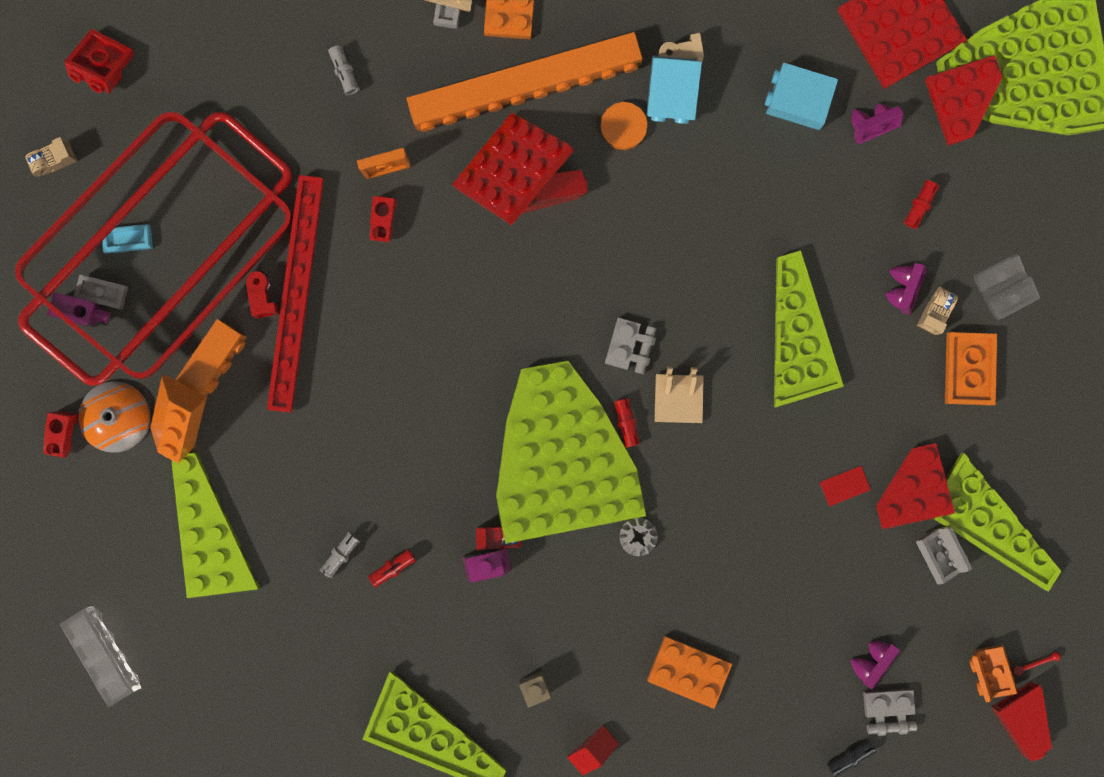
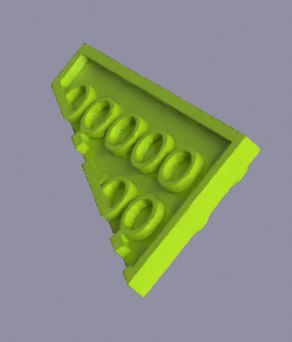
(802, 347)
(993, 527)
(208, 542)
(420, 732)

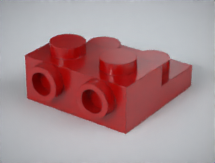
(98, 61)

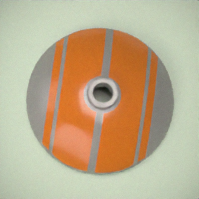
(129, 416)

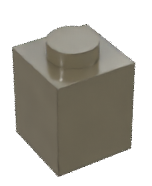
(535, 689)

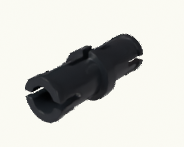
(851, 758)

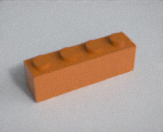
(212, 358)

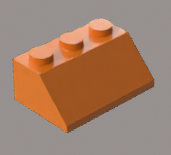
(176, 418)

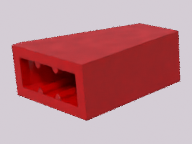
(560, 189)
(1026, 720)

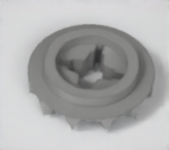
(627, 534)

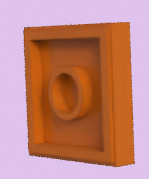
(384, 163)

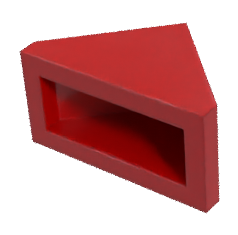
(593, 751)

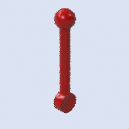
(1017, 670)

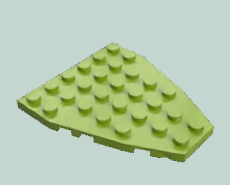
(1047, 65)
(562, 459)

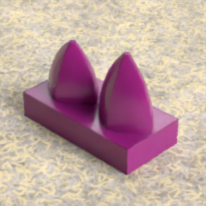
(883, 121)
(912, 278)
(870, 672)

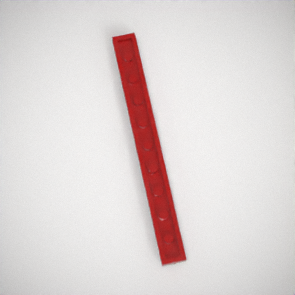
(295, 294)

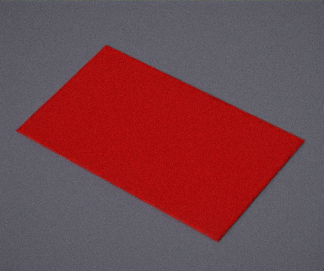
(845, 486)

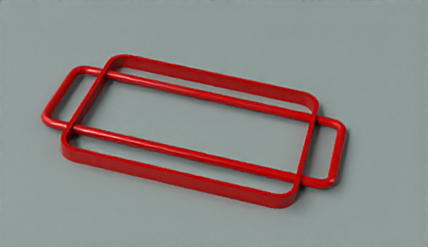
(198, 133)

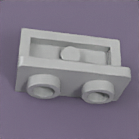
(943, 554)

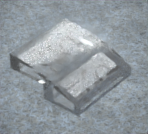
(1006, 287)

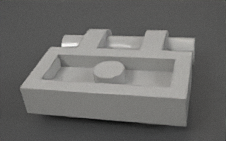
(623, 343)
(890, 703)

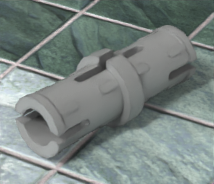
(343, 70)
(340, 554)

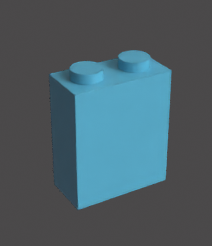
(673, 89)
(800, 96)

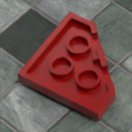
(963, 97)
(916, 491)

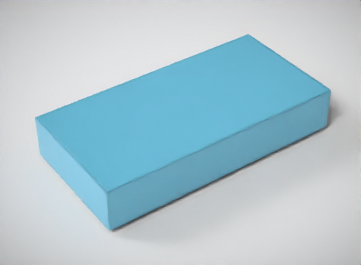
(128, 239)

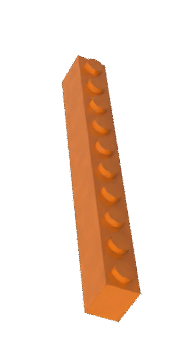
(524, 82)

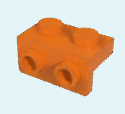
(993, 672)

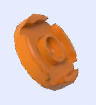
(623, 125)

